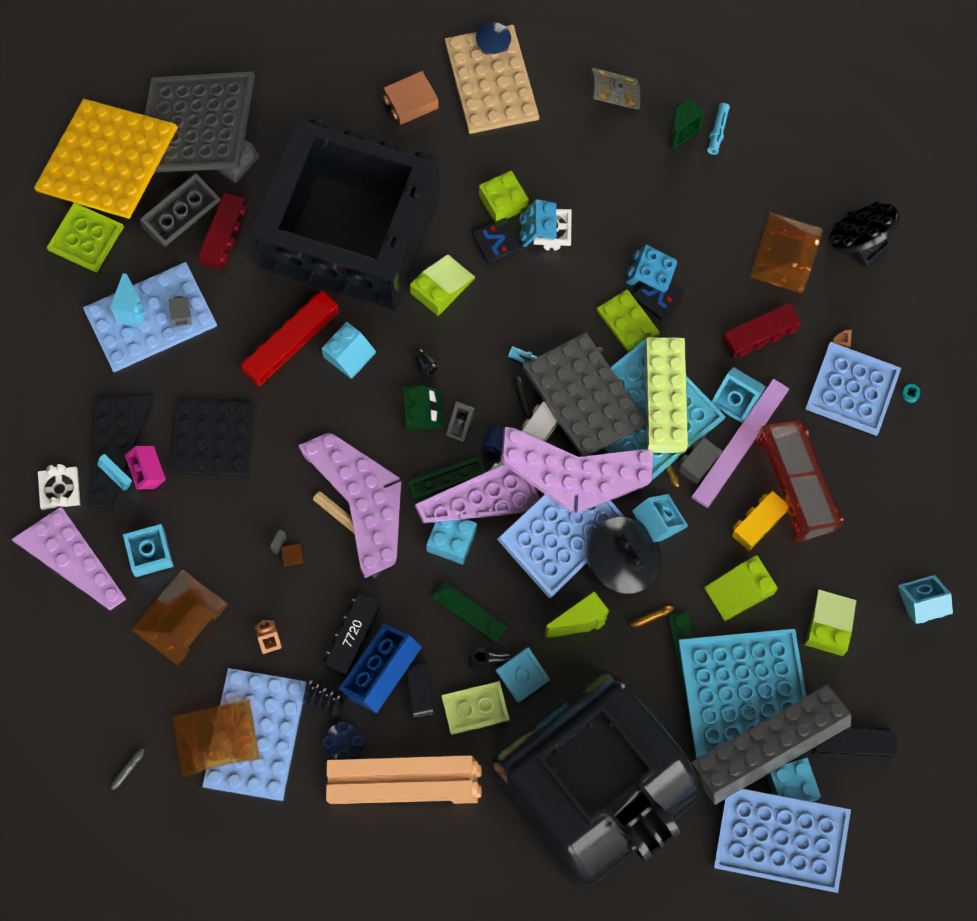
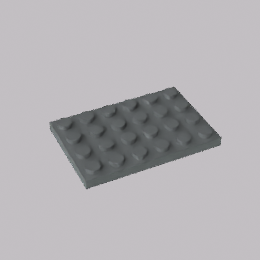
(584, 395)

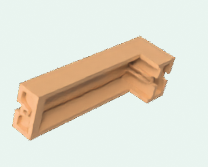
(403, 780)

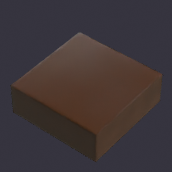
(292, 555)

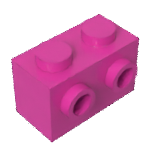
(145, 467)

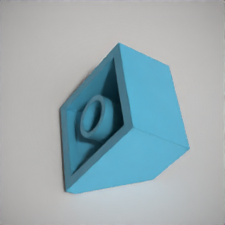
(126, 304)
(348, 350)
(737, 394)
(660, 517)
(926, 599)

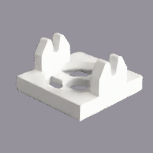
(565, 240)
(44, 476)

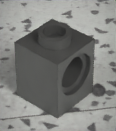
(180, 311)

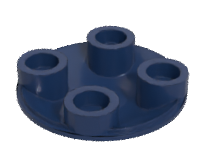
(493, 38)
(343, 741)

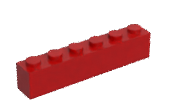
(289, 338)

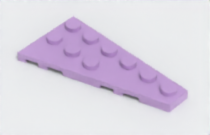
(486, 495)
(66, 552)

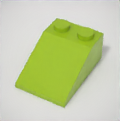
(441, 284)
(741, 588)
(582, 617)
(831, 623)

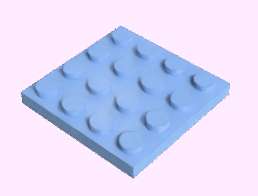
(853, 388)

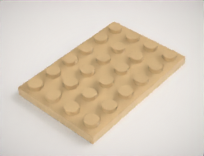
(491, 86)

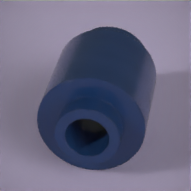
(493, 441)

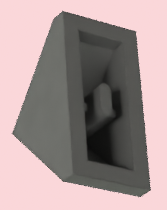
(460, 421)

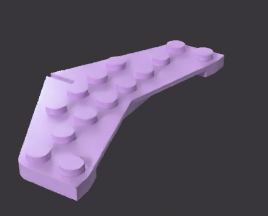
(564, 475)
(371, 505)

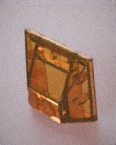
(786, 252)
(178, 616)
(215, 737)

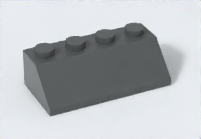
(179, 210)

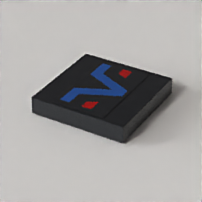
(496, 241)
(658, 302)

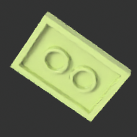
(475, 708)

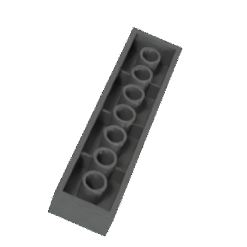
(771, 744)

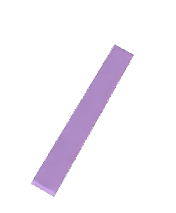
(740, 443)

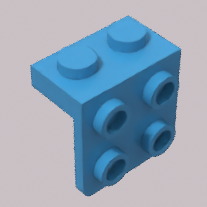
(538, 221)
(651, 268)

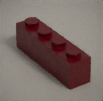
(223, 231)
(761, 331)

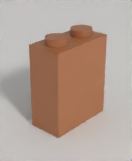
(410, 98)

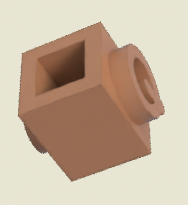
(267, 636)

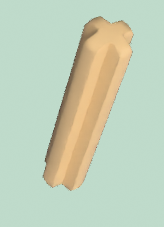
(334, 510)

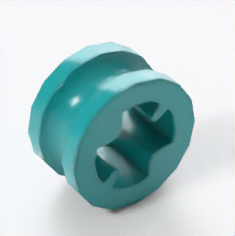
(912, 387)

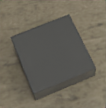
(278, 542)

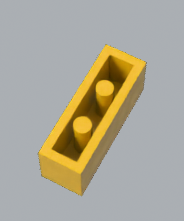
(759, 520)

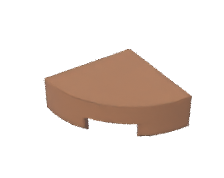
(843, 338)

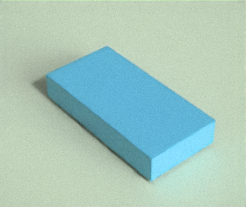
(114, 472)

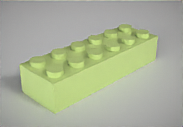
(666, 395)

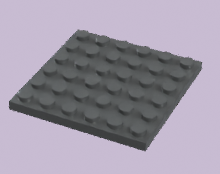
(209, 118)

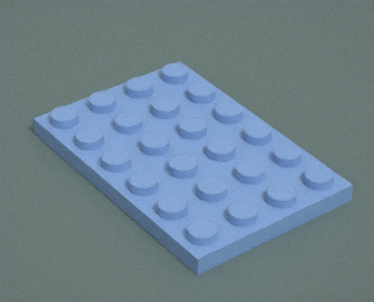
(130, 344)
(553, 541)
(276, 716)
(783, 839)

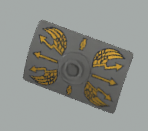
(616, 89)

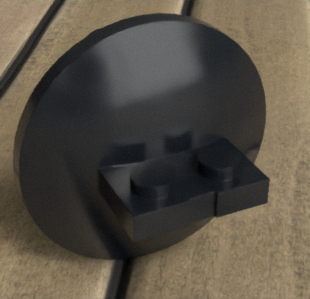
(865, 231)
(623, 556)

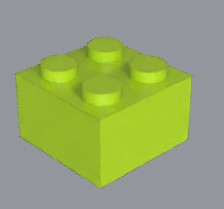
(503, 196)

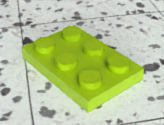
(627, 320)

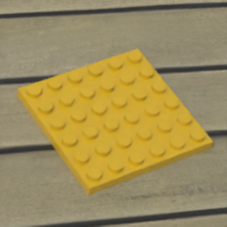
(106, 158)

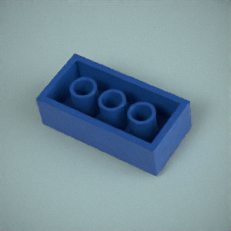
(380, 668)

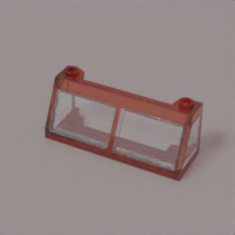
(800, 479)

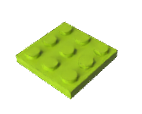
(85, 237)

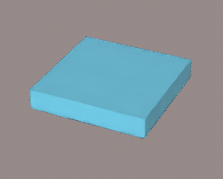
(522, 675)

